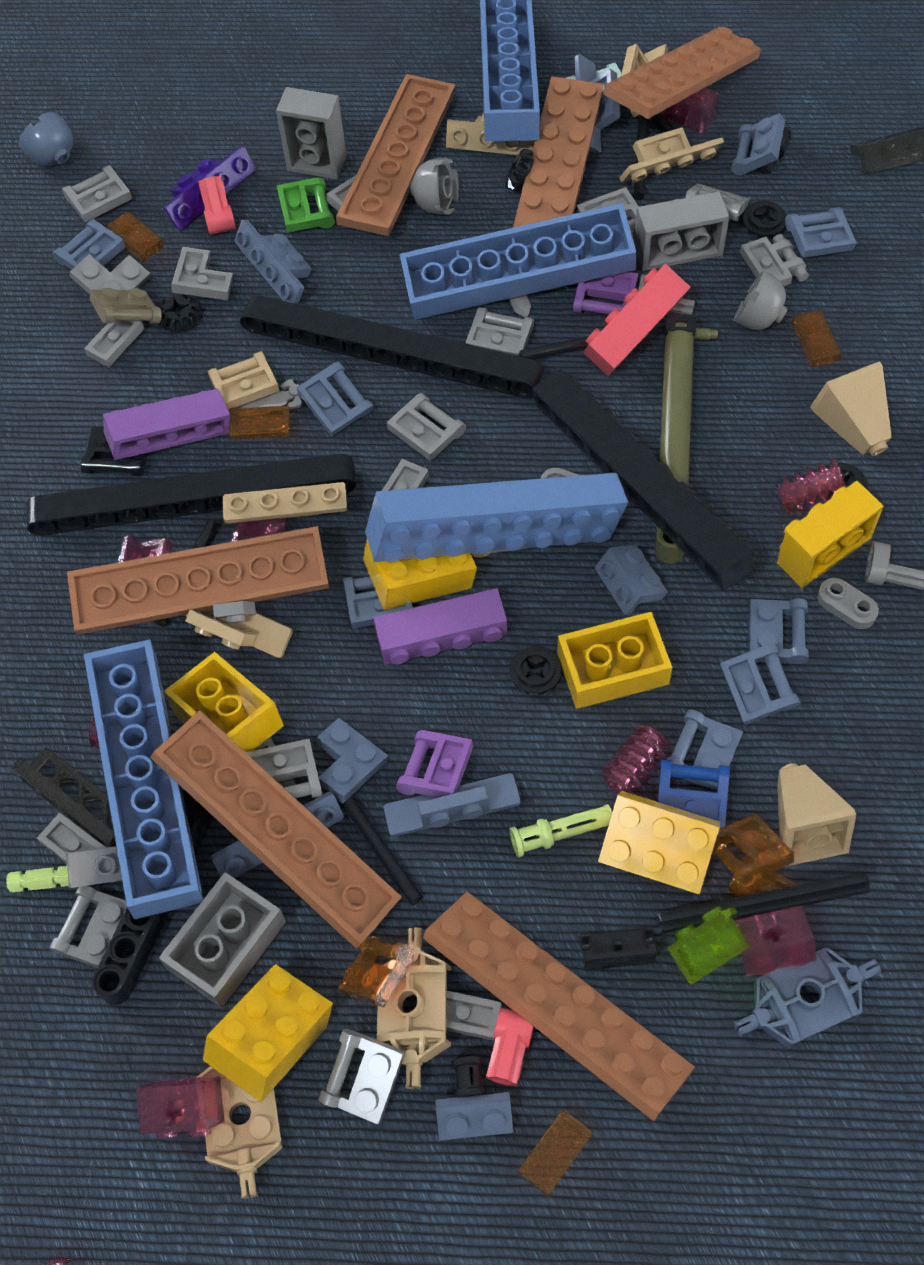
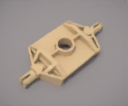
(423, 1029)
(246, 1145)

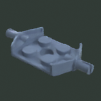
(791, 1019)

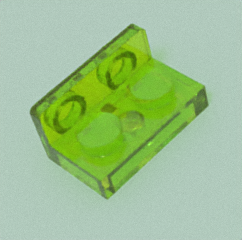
(709, 945)

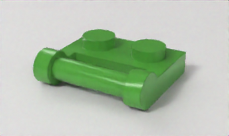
(296, 205)

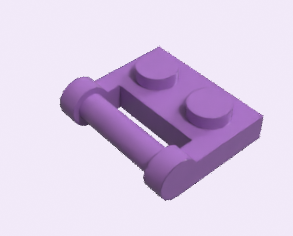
(609, 287)
(445, 766)

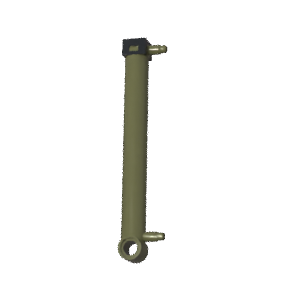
(677, 409)

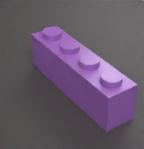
(166, 423)
(441, 626)

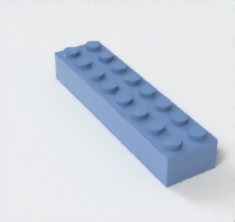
(509, 71)
(518, 261)
(494, 516)
(143, 799)

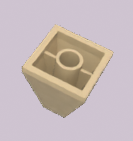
(857, 408)
(812, 815)

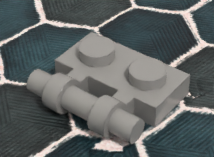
(764, 256)

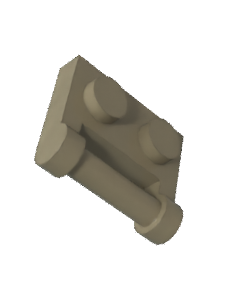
(124, 305)

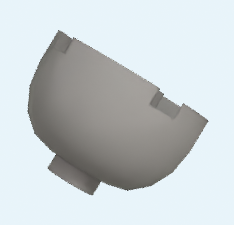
(435, 186)
(762, 304)

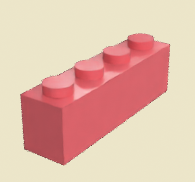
(636, 319)

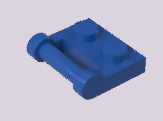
(703, 803)

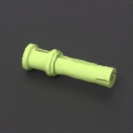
(543, 829)

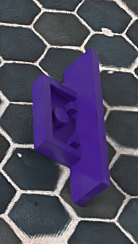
(187, 194)

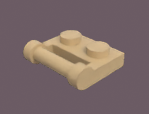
(244, 381)

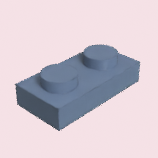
(474, 1116)

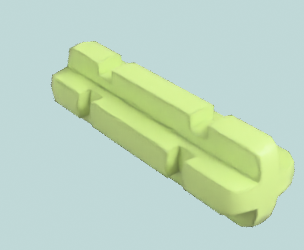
(37, 879)

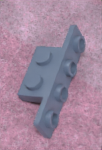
(609, 109)
(274, 260)
(468, 803)
(239, 859)

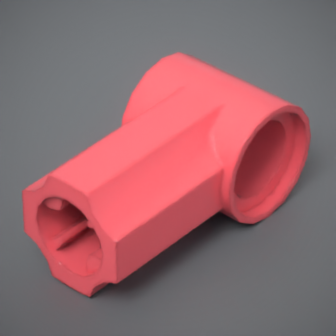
(217, 211)
(511, 1039)

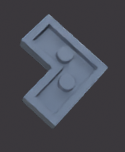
(355, 758)

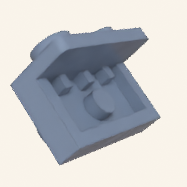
(629, 577)

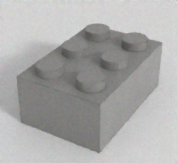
(311, 132)
(680, 231)
(223, 939)

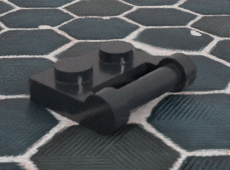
(99, 448)

